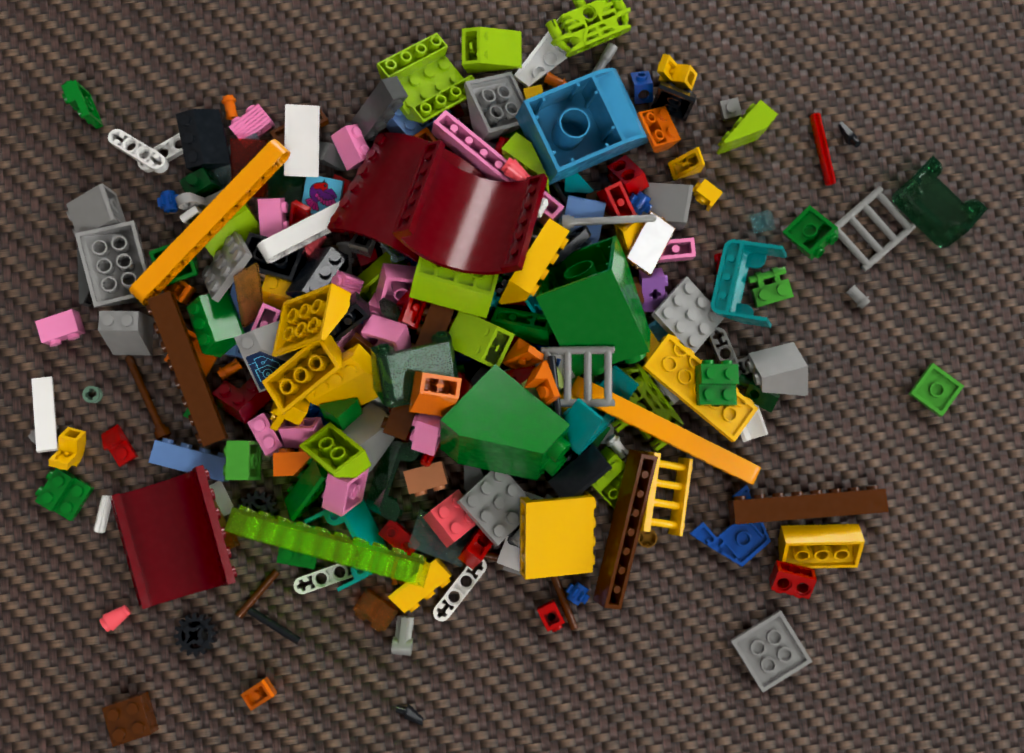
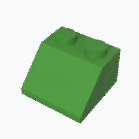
(242, 460)

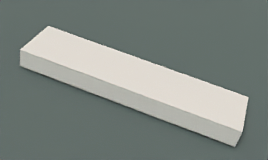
(44, 414)

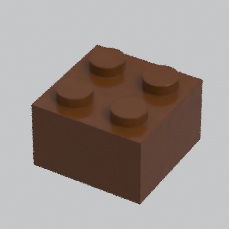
(130, 719)

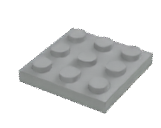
(225, 265)
(687, 315)
(494, 505)
(771, 651)

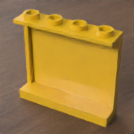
(557, 536)

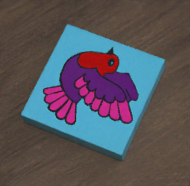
(322, 192)

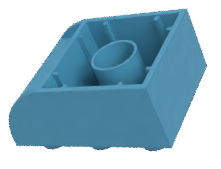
(581, 123)

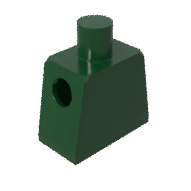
(201, 183)
(764, 400)

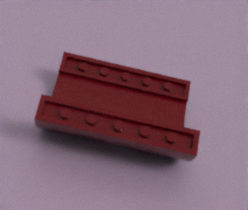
(381, 186)
(467, 219)
(173, 538)

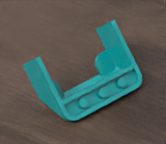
(732, 276)
(588, 422)
(360, 525)

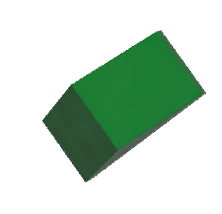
(341, 412)

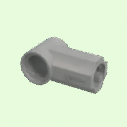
(403, 641)

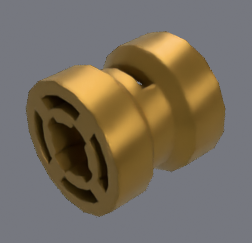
(647, 539)

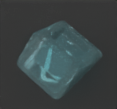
(762, 222)

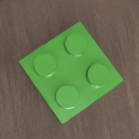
(936, 389)

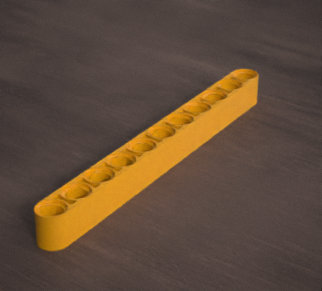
(210, 221)
(672, 434)

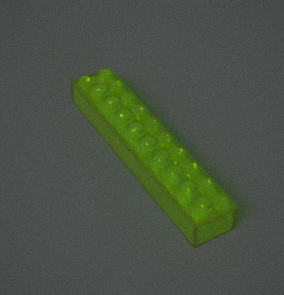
(328, 547)

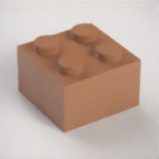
(425, 478)

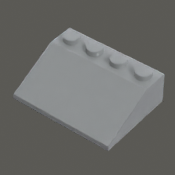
(112, 262)

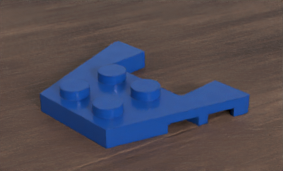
(737, 541)

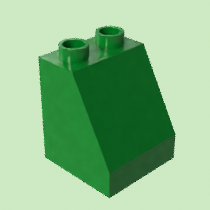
(595, 303)
(504, 429)

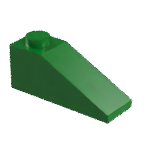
(524, 324)

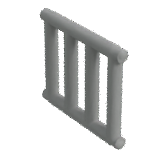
(894, 239)
(567, 351)

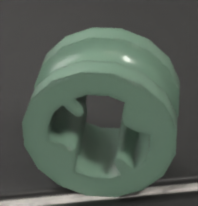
(89, 389)

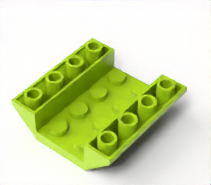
(426, 77)
(453, 288)

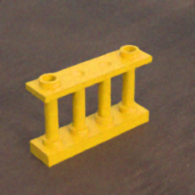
(678, 505)

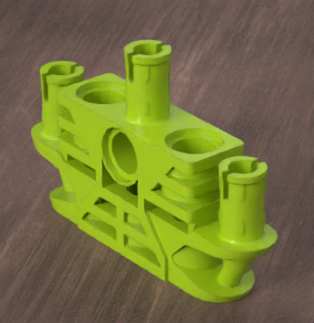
(579, 29)
(653, 399)

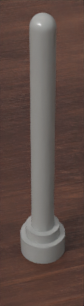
(569, 221)

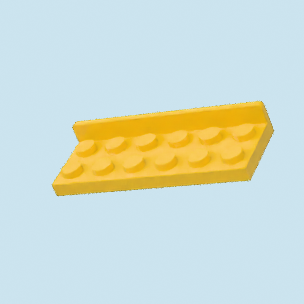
(675, 369)

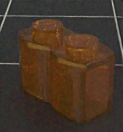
(376, 610)

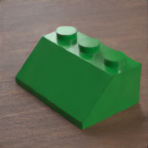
(215, 323)
(306, 490)

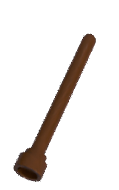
(160, 428)

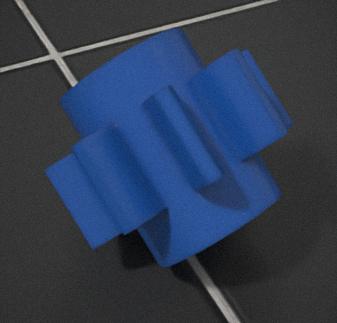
(167, 201)
(640, 202)
(577, 593)

